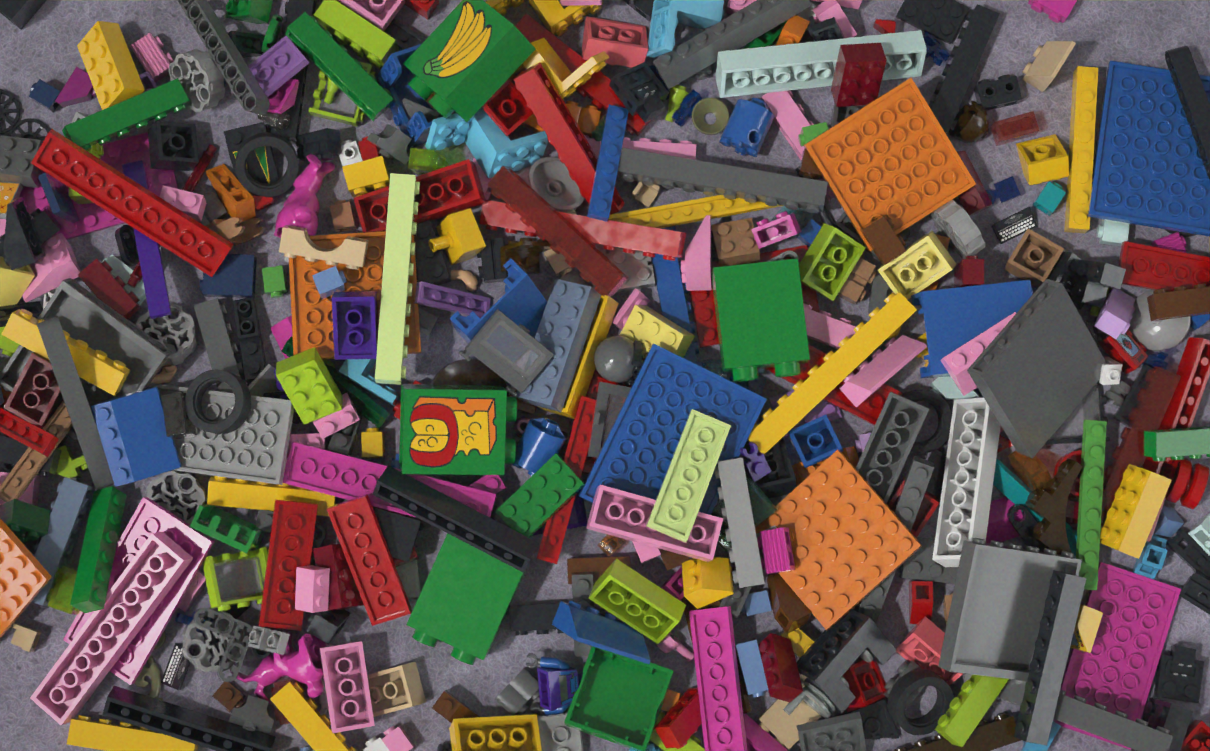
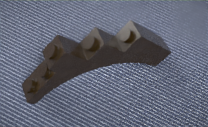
(1051, 506)

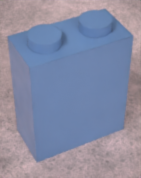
(752, 668)

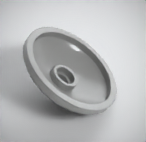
(553, 183)
(1156, 334)

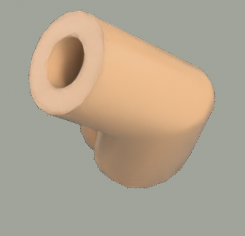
(467, 277)
(166, 374)

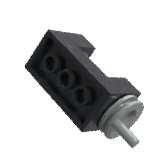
(831, 656)

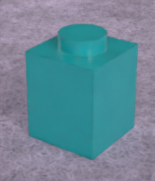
(1049, 198)

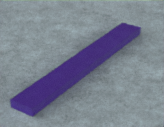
(149, 256)

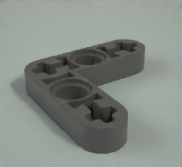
(231, 632)

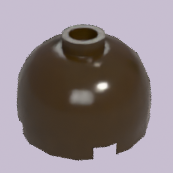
(973, 121)

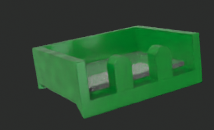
(227, 528)

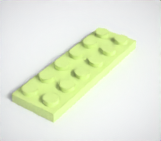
(688, 476)

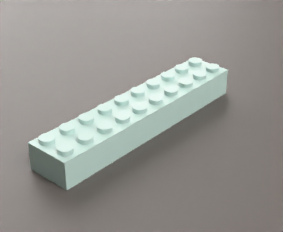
(810, 63)

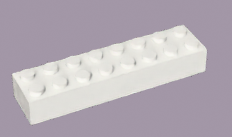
(966, 479)

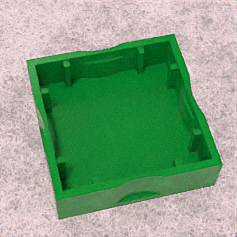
(619, 699)

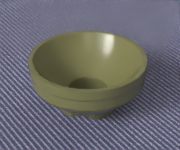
(713, 106)

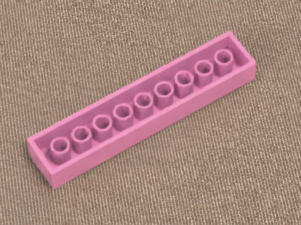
(112, 628)

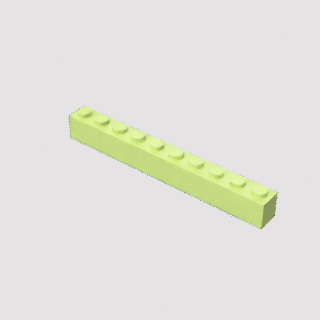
(396, 279)

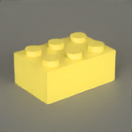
(918, 266)
(651, 327)

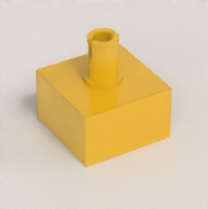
(458, 237)

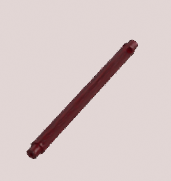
(190, 185)

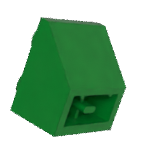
(249, 10)

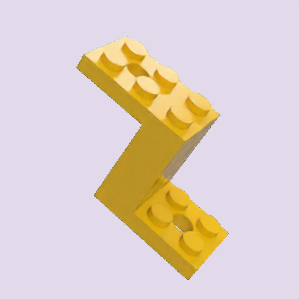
(550, 12)
(558, 72)

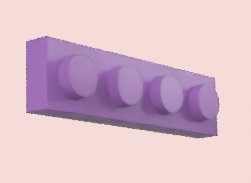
(451, 299)

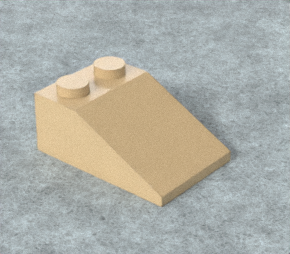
(1047, 63)
(395, 689)

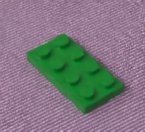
(540, 497)

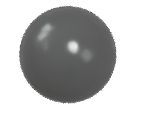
(614, 358)

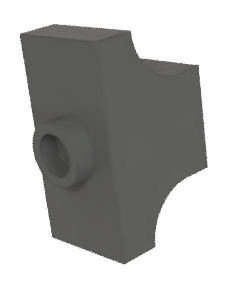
(392, 143)
(252, 715)

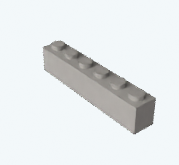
(740, 522)

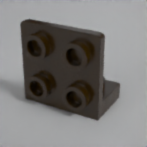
(524, 254)

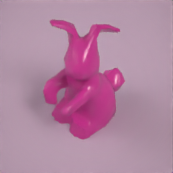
(303, 205)
(300, 665)

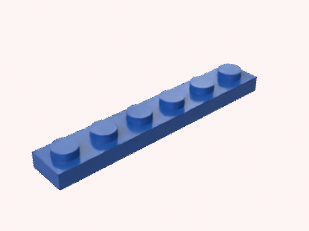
(607, 163)

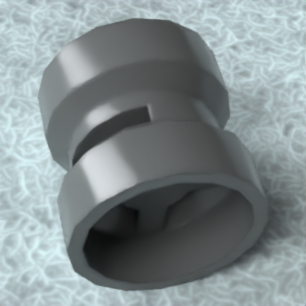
(1117, 393)

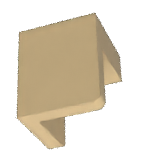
(645, 194)
(25, 637)

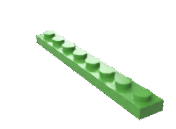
(1091, 500)

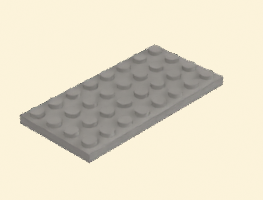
(249, 453)

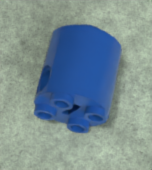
(747, 126)
(538, 444)

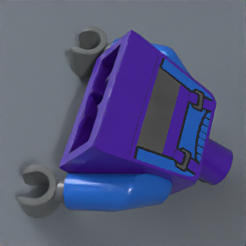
(556, 684)

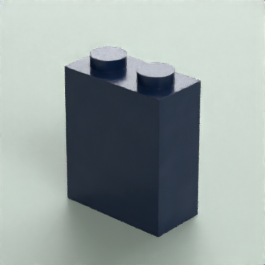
(232, 279)

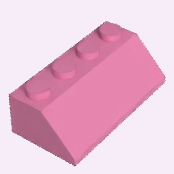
(963, 357)
(881, 368)
(347, 686)

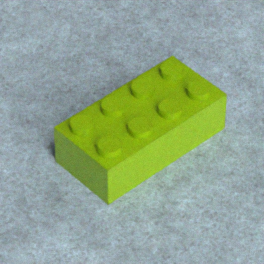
(356, 32)
(637, 601)

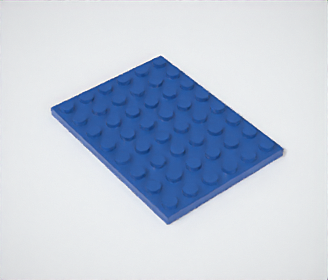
(1147, 154)
(654, 419)

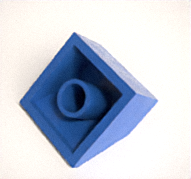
(815, 441)

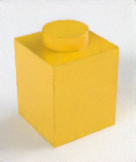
(372, 444)

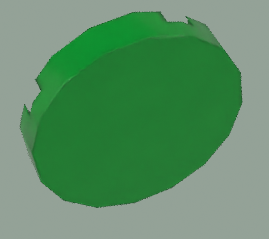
(272, 32)

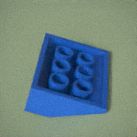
(135, 436)
(600, 631)

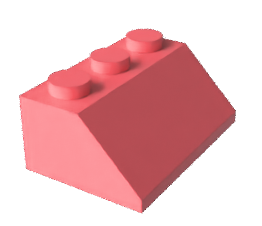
(621, 41)
(924, 647)

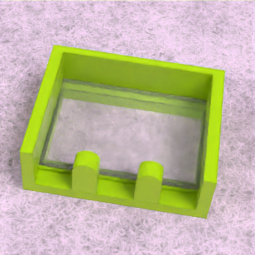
(342, 107)
(235, 578)

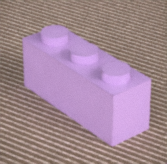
(1116, 313)

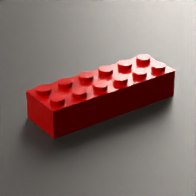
(440, 194)

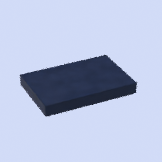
(58, 198)

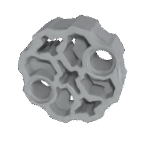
(199, 79)
(957, 225)
(180, 331)
(176, 481)
(200, 661)

